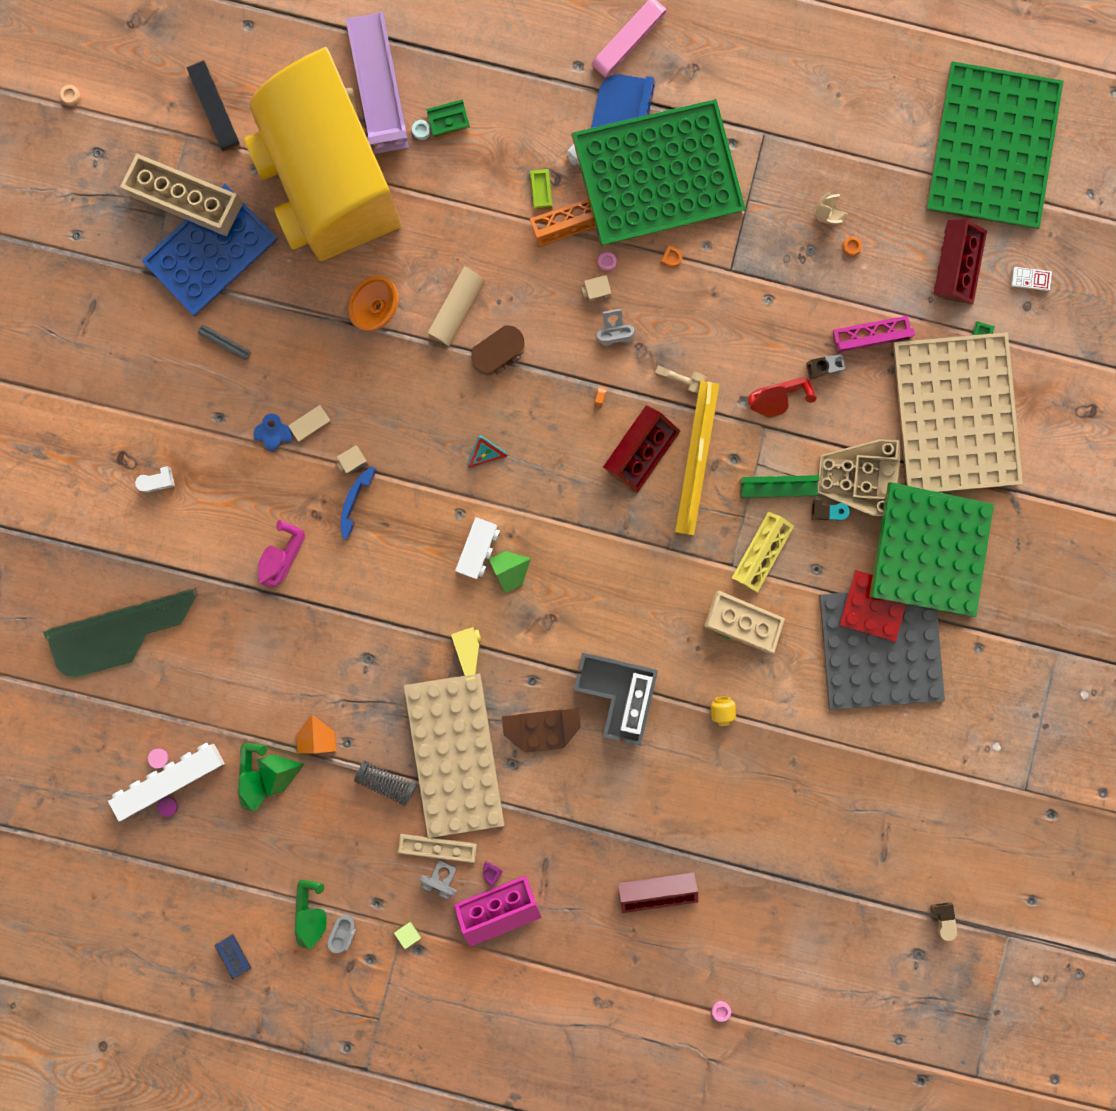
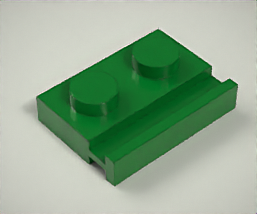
(448, 118)

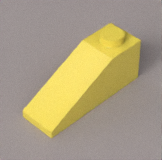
(467, 648)

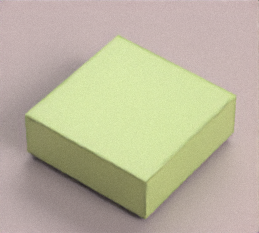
(407, 935)

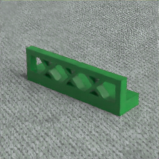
(779, 486)

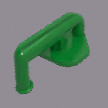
(250, 783)
(309, 923)

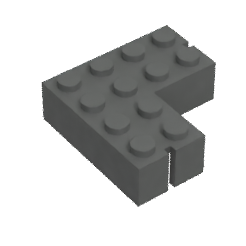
(612, 680)

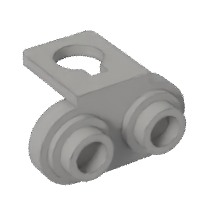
(614, 332)
(442, 886)
(342, 934)

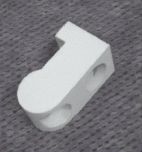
(155, 482)

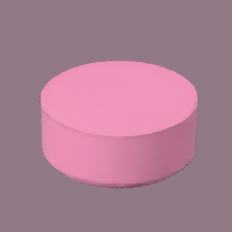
(607, 261)
(158, 758)
(721, 1011)

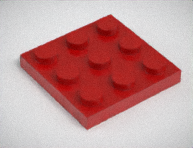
(870, 614)

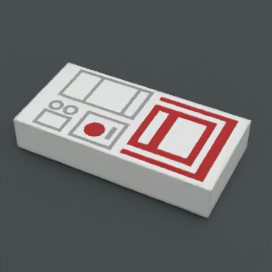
(1031, 279)

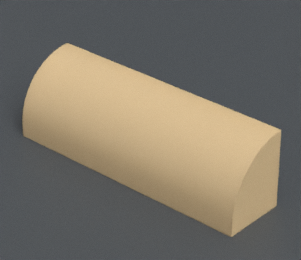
(456, 306)

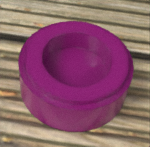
(167, 806)

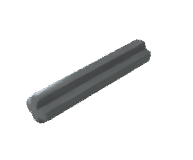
(224, 342)

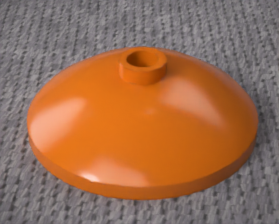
(373, 303)

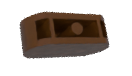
(498, 350)

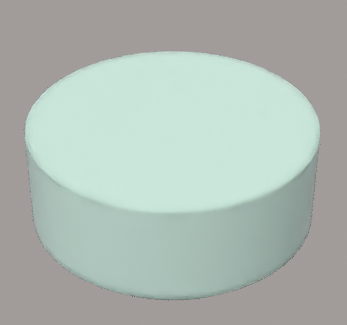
(421, 130)

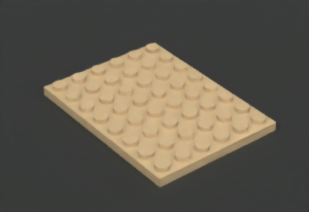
(957, 412)

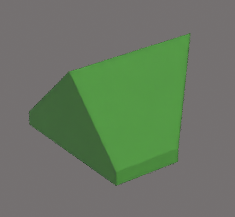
(510, 569)

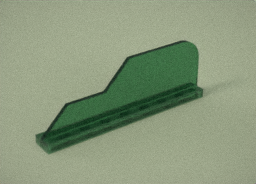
(114, 635)

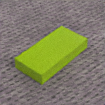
(541, 189)

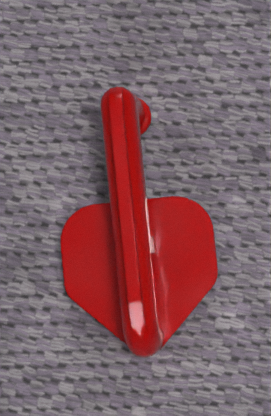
(774, 399)

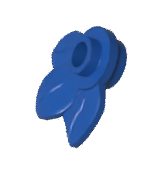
(272, 435)

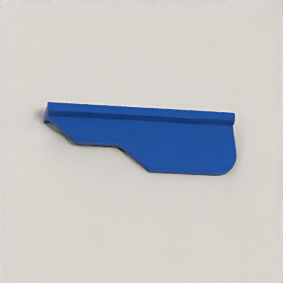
(623, 99)

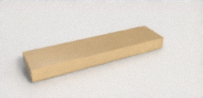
(437, 848)

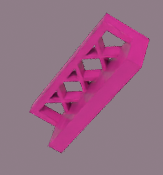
(877, 339)

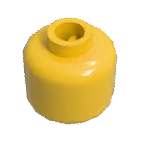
(723, 711)

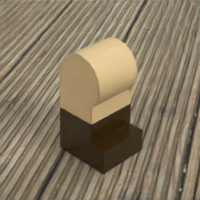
(946, 918)

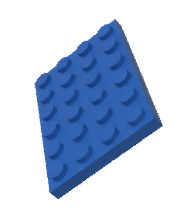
(202, 263)

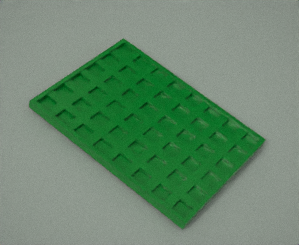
(994, 145)

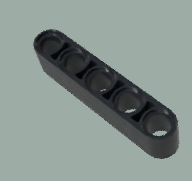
(213, 105)

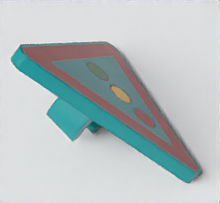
(484, 452)

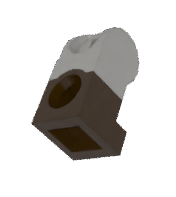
(825, 366)

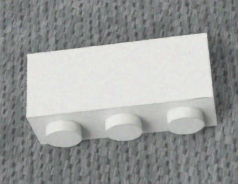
(477, 548)
(636, 703)

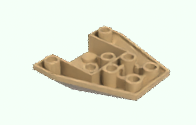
(860, 474)

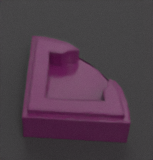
(491, 873)

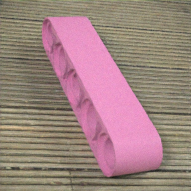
(628, 37)

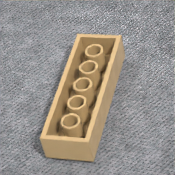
(181, 194)

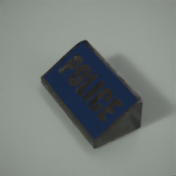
(232, 956)

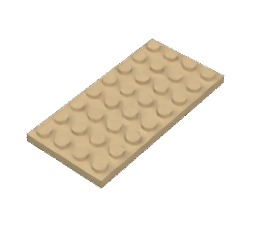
(454, 755)

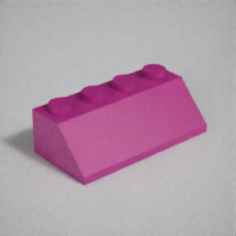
(497, 911)

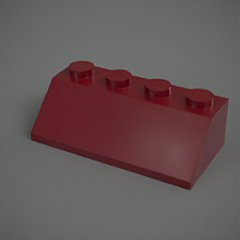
(960, 261)
(641, 448)

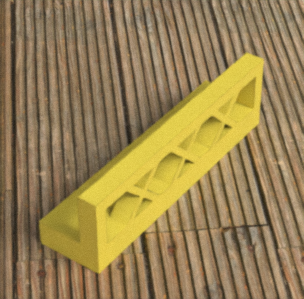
(761, 549)

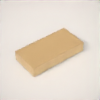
(309, 423)

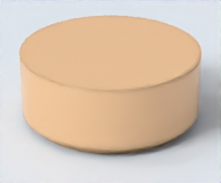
(70, 95)

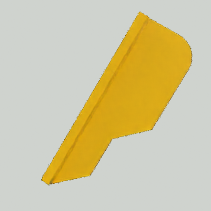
(697, 458)

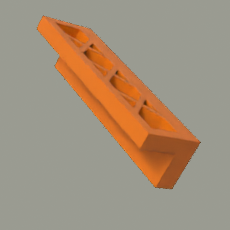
(556, 231)

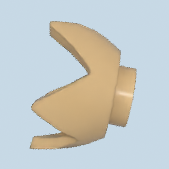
(826, 210)

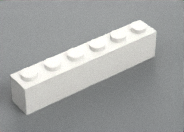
(166, 782)

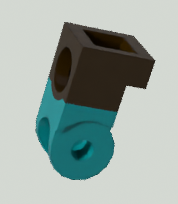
(829, 512)

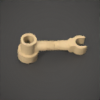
(692, 382)

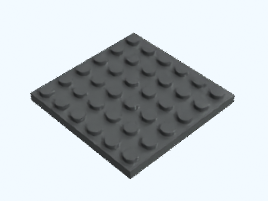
(877, 671)

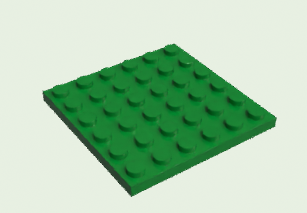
(931, 550)

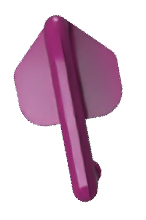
(275, 562)

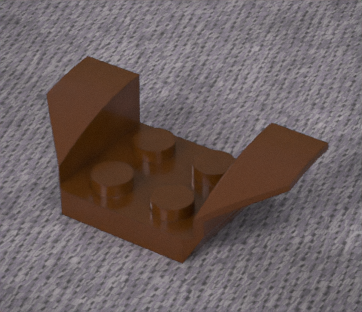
(542, 729)

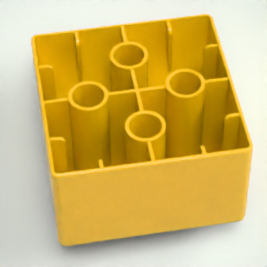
(322, 159)

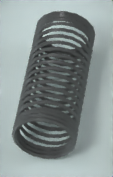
(362, 773)

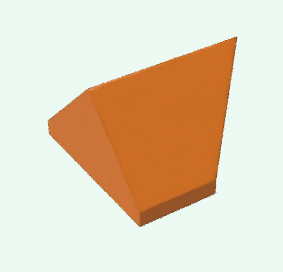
(315, 737)

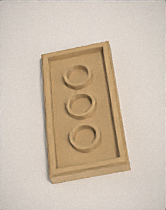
(744, 622)

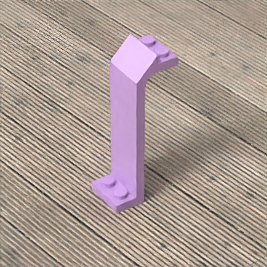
(377, 82)

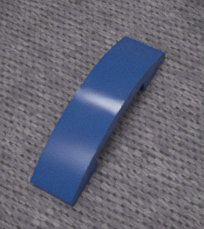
(366, 480)

